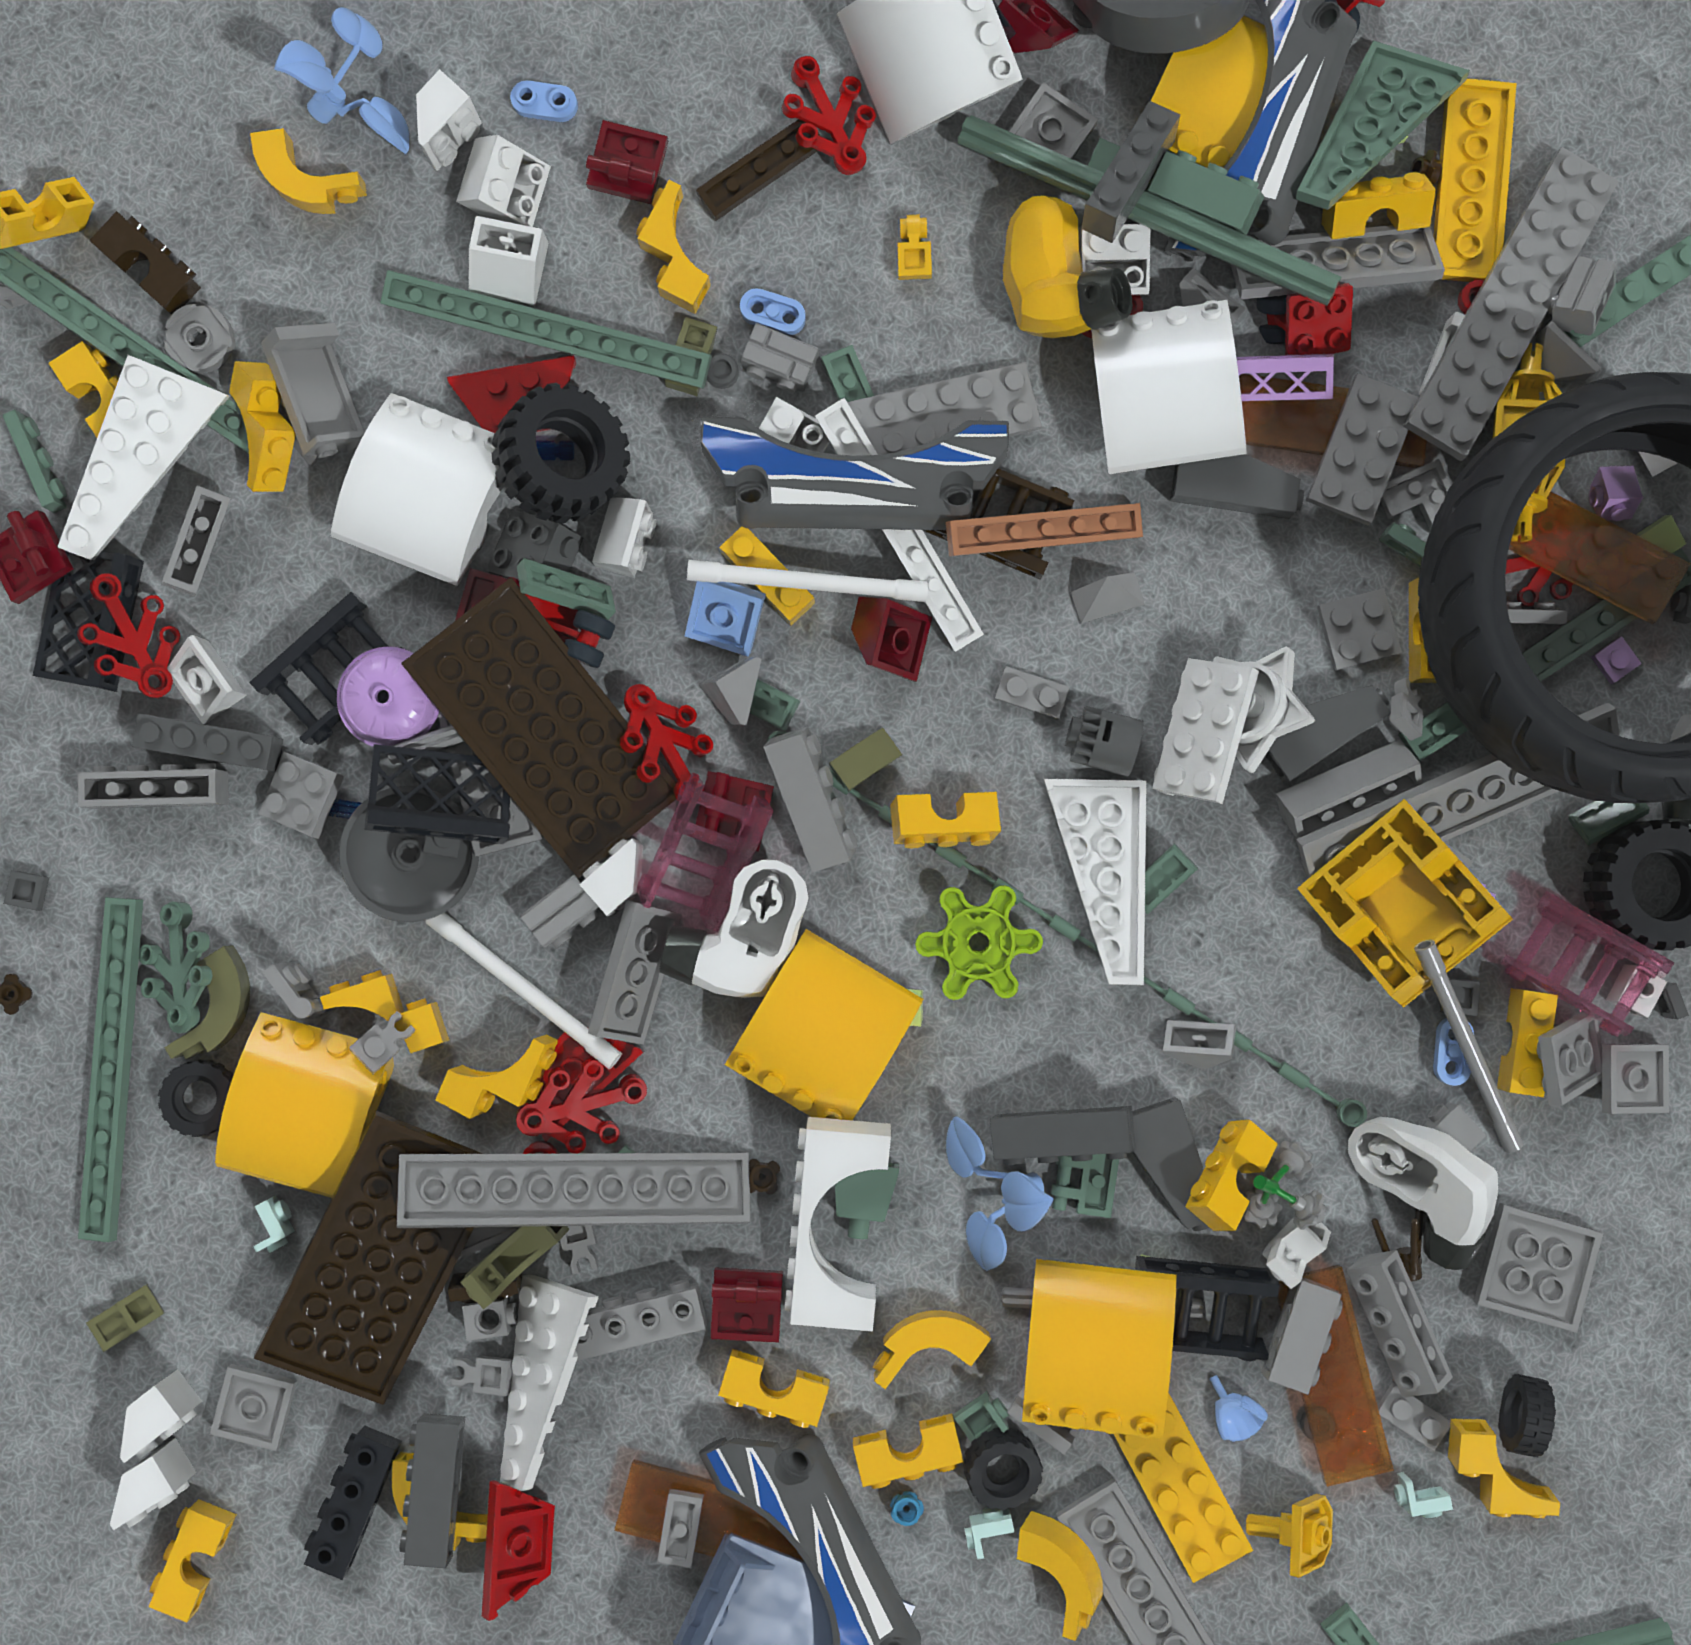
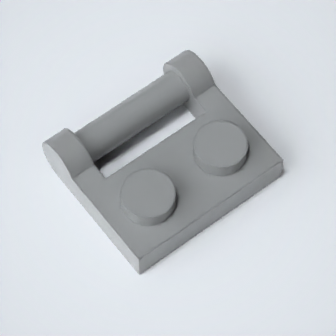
(292, 986)

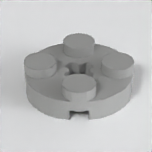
(217, 344)

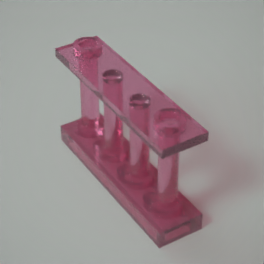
(739, 848)
(1616, 947)

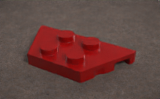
(495, 391)
(571, 1057)
(516, 1546)

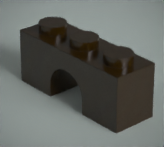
(125, 244)

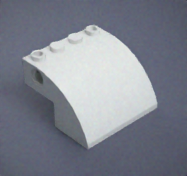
(927, 58)
(1169, 387)
(419, 490)

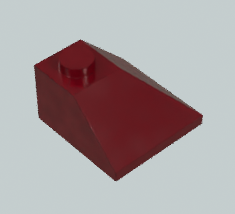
(1036, 25)
(891, 635)

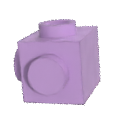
(1615, 492)

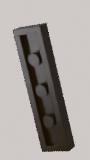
(754, 171)

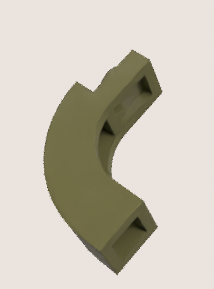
(227, 1007)
(509, 1260)

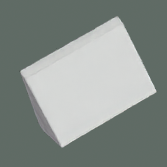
(204, 679)

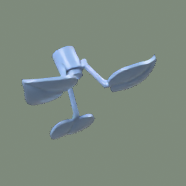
(309, 68)
(1021, 1193)

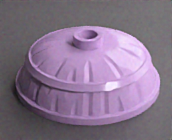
(404, 715)

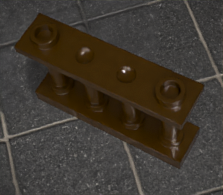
(1030, 559)

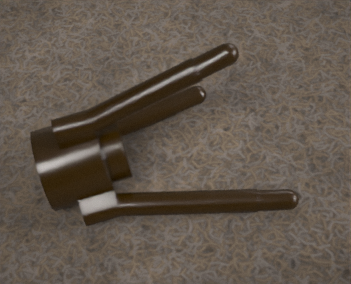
(1410, 1255)

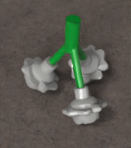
(1263, 1205)

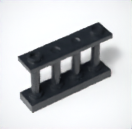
(298, 658)
(1223, 1281)

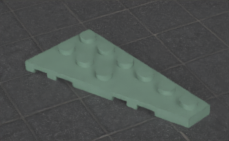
(1381, 107)

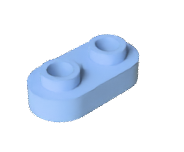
(542, 101)
(774, 309)
(1446, 1051)

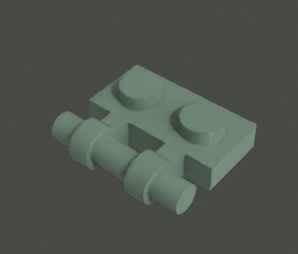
(1095, 1187)

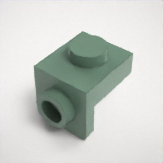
(982, 1416)

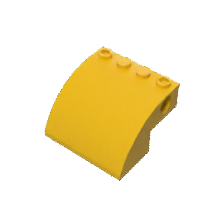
(1216, 91)
(1399, 890)
(824, 1030)
(297, 1106)
(1100, 1348)

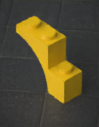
(681, 279)
(267, 430)
(381, 996)
(473, 1090)
(1475, 1453)

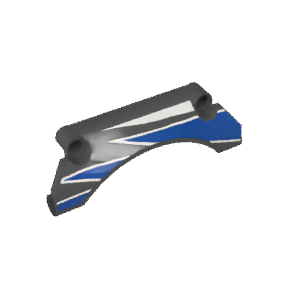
(1304, 66)
(812, 489)
(818, 1518)

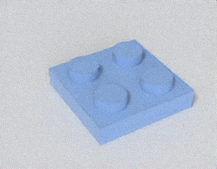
(725, 616)

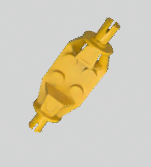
(1517, 400)

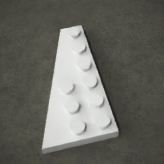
(140, 440)
(1107, 851)
(542, 1364)

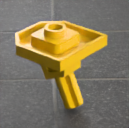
(1305, 1531)

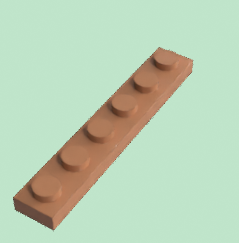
(1044, 529)

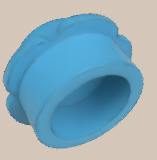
(908, 1517)

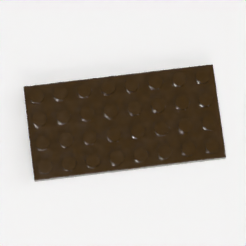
(540, 726)
(362, 1279)

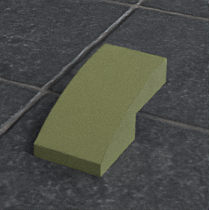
(697, 337)
(865, 759)
(125, 1317)

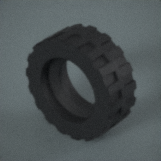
(173, 1091)
(1527, 1415)
(1007, 1493)

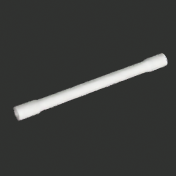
(716, 572)
(595, 1046)

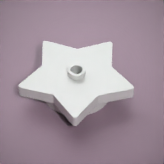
(1272, 708)

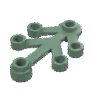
(181, 1007)

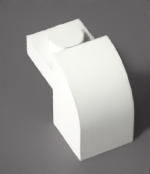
(1293, 1249)

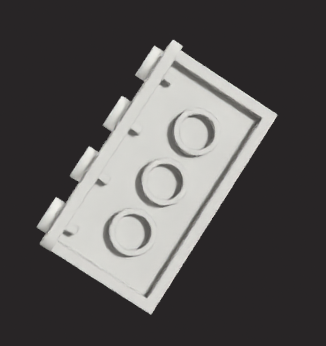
(1205, 730)

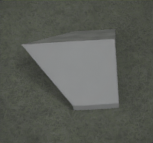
(734, 690)

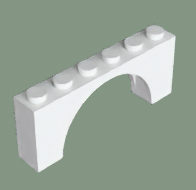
(820, 1291)

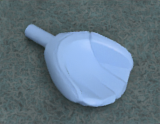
(1236, 1415)

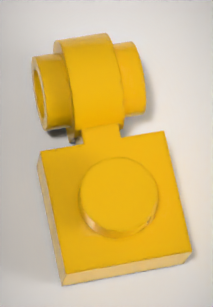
(914, 255)

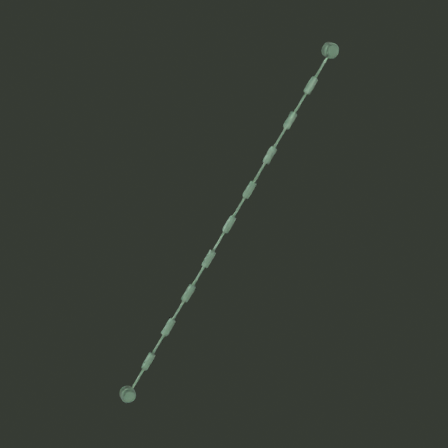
(1349, 1111)

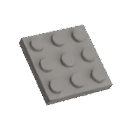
(1538, 1267)

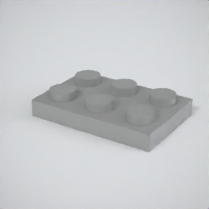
(1570, 1058)

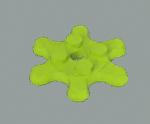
(992, 962)

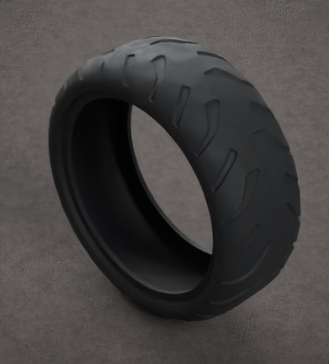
(1466, 604)

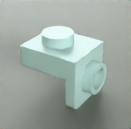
(275, 1217)
(1423, 1502)
(986, 1525)

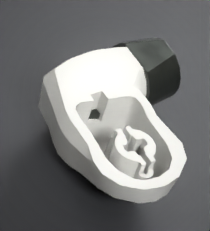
(753, 937)
(1433, 1176)

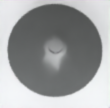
(392, 873)

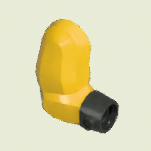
(1047, 276)

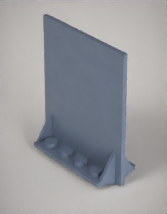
(757, 1600)

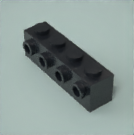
(352, 1502)

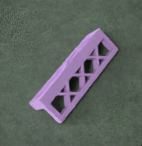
(1287, 364)

